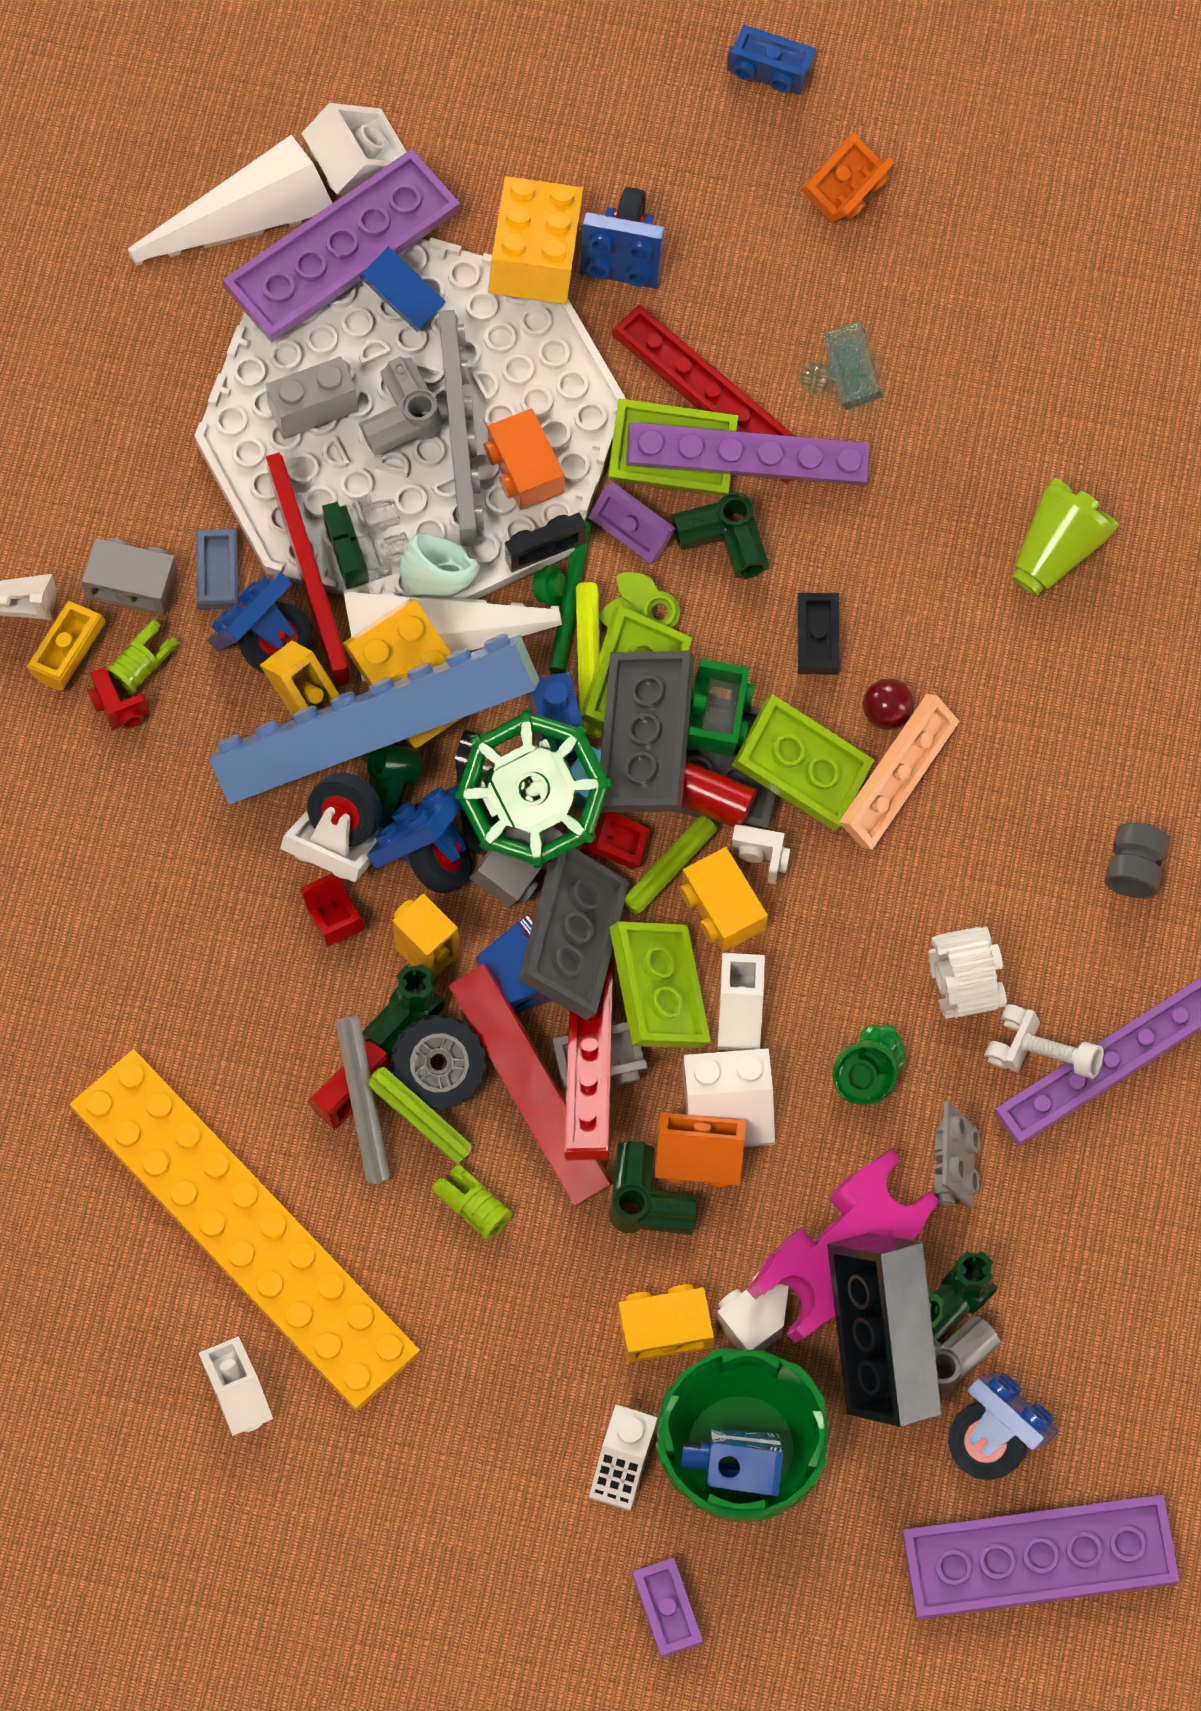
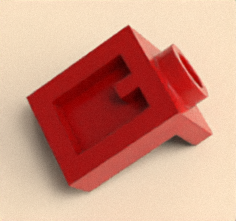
(618, 840)

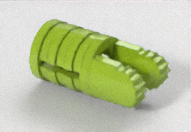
(137, 661)
(473, 1203)

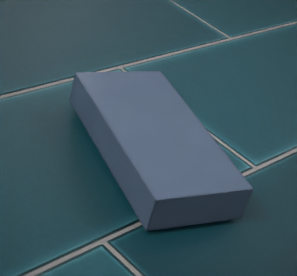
(217, 568)

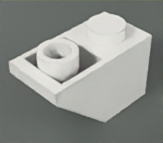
(741, 1001)
(753, 1322)

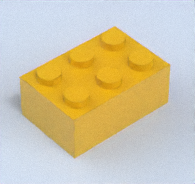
(535, 240)
(394, 647)

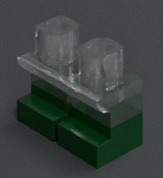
(359, 540)

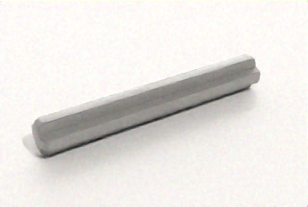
(362, 1099)

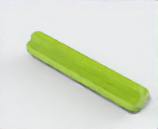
(670, 864)
(419, 1115)

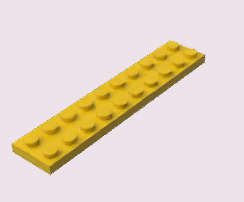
(245, 1230)

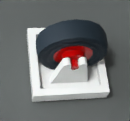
(337, 826)

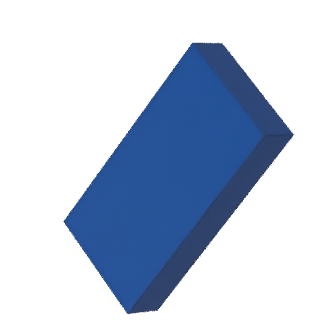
(402, 289)

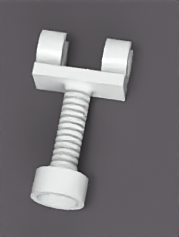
(1086, 1058)

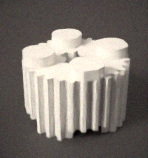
(966, 972)

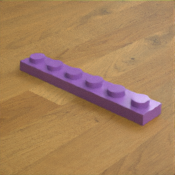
(747, 454)
(1124, 1054)

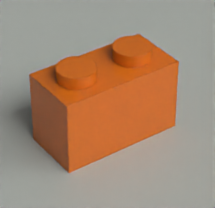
(525, 459)
(700, 1149)

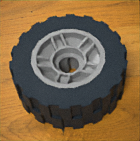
(439, 1036)

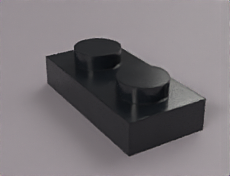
(537, 545)
(818, 633)

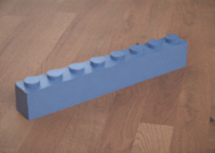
(374, 718)

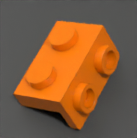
(846, 179)

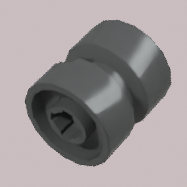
(1137, 860)

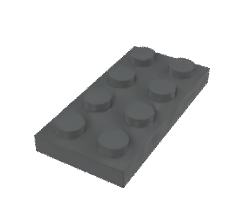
(646, 730)
(571, 932)

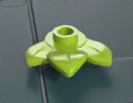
(641, 596)

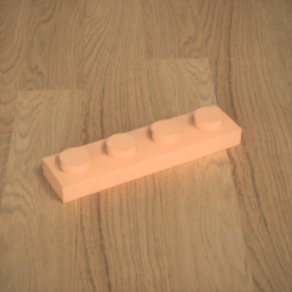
(899, 771)

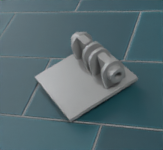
(956, 1148)

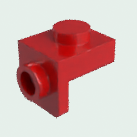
(119, 714)
(331, 909)

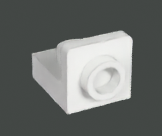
(759, 844)

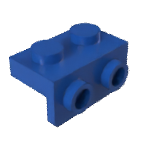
(770, 60)

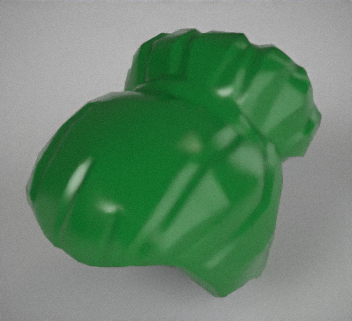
(870, 1066)

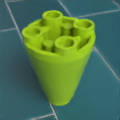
(1060, 536)

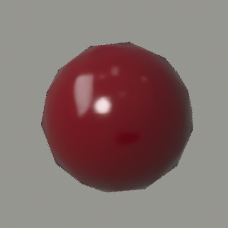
(888, 704)

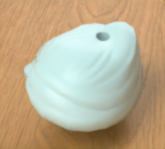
(436, 566)

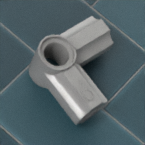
(399, 423)
(965, 1352)

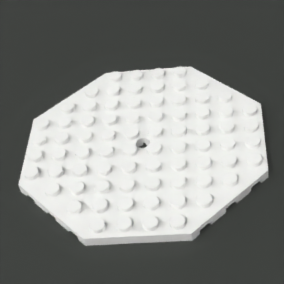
(517, 359)

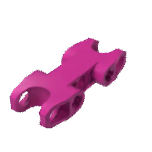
(863, 1209)

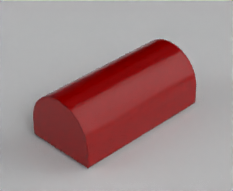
(716, 795)
(333, 1098)

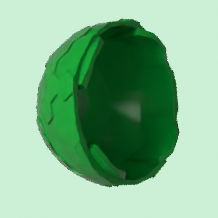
(744, 1394)

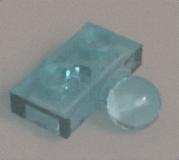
(850, 368)

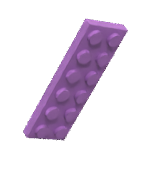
(339, 243)
(1040, 1557)

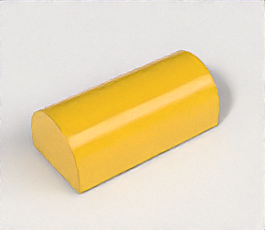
(65, 645)

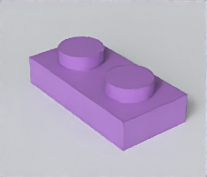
(632, 522)
(667, 1608)

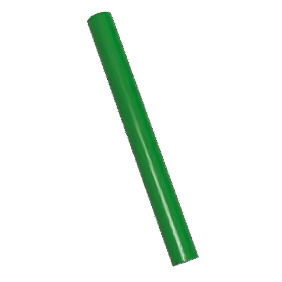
(568, 607)

